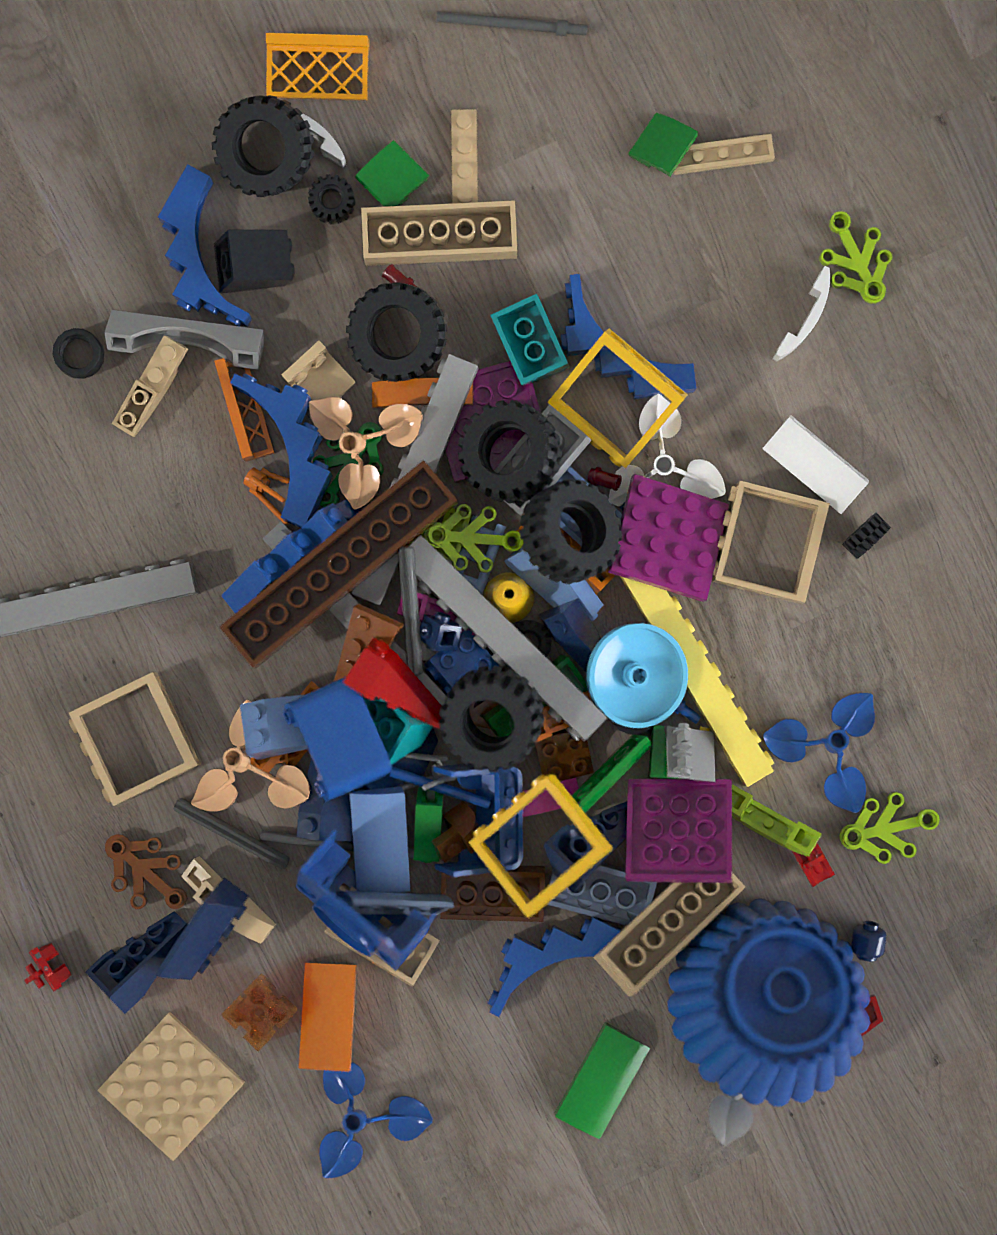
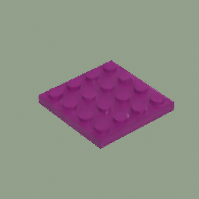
(491, 385)
(669, 538)
(679, 831)

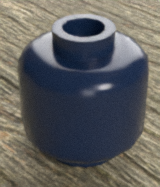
(868, 941)

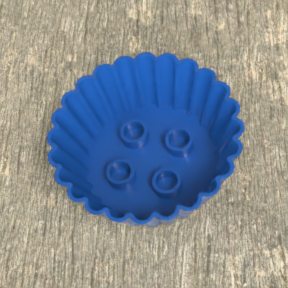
(769, 1002)

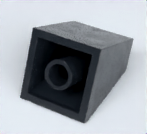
(253, 260)

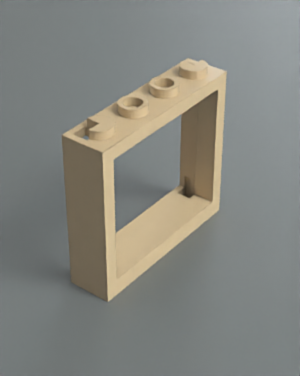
(810, 551)
(171, 719)

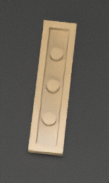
(727, 154)
(464, 156)

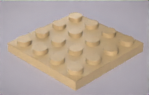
(171, 1086)

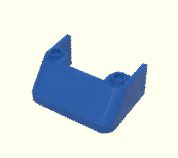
(508, 840)

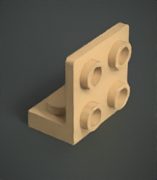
(319, 374)

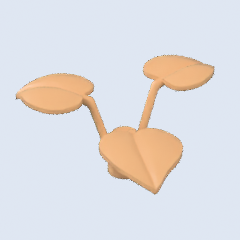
(332, 416)
(216, 788)

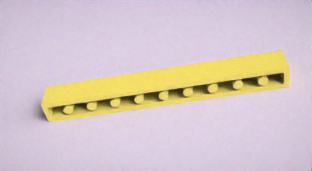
(704, 685)

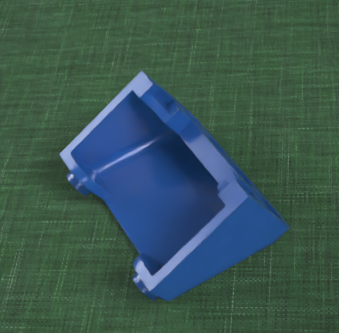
(339, 738)

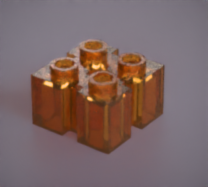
(259, 1027)

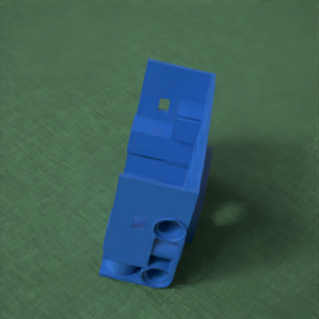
(320, 881)

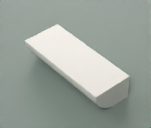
(816, 464)

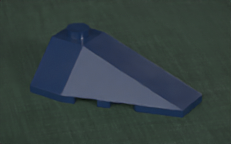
(572, 630)
(320, 818)
(570, 844)
(132, 969)

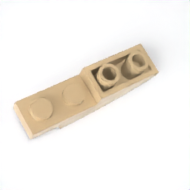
(151, 386)
(203, 879)

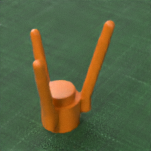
(259, 482)

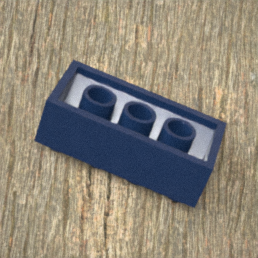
(204, 932)

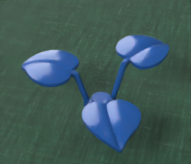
(856, 716)
(341, 1153)

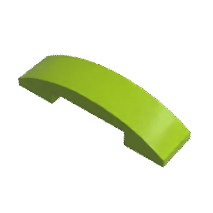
(772, 825)

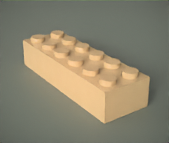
(439, 233)
(663, 930)

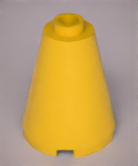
(516, 607)

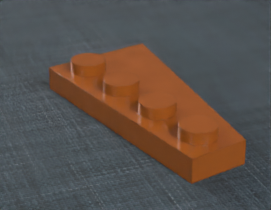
(362, 628)

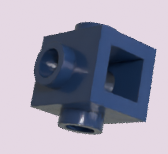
(439, 632)

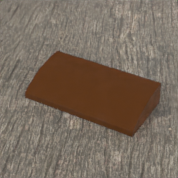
(486, 899)

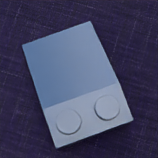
(267, 730)

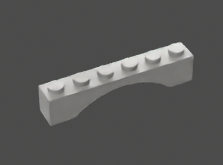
(137, 331)

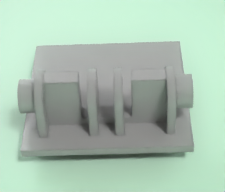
(690, 753)

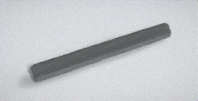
(410, 609)
(231, 833)

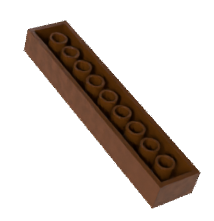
(338, 564)

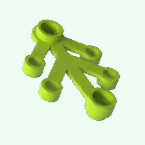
(858, 262)
(469, 538)
(884, 829)

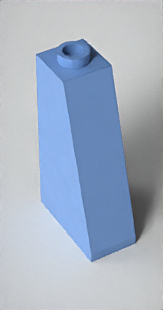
(551, 591)

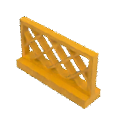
(317, 44)

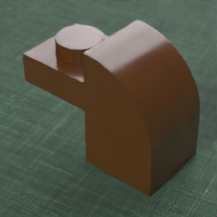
(461, 826)

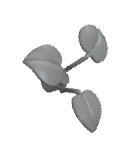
(729, 1118)

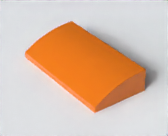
(327, 1017)

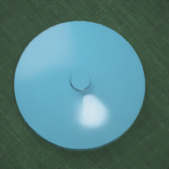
(637, 675)

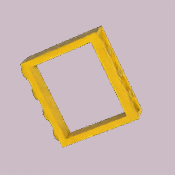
(642, 367)
(600, 844)

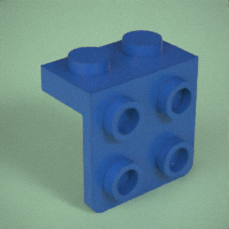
(450, 666)

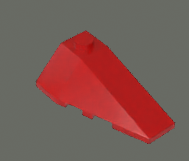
(385, 675)

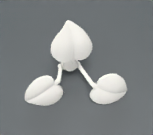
(700, 475)

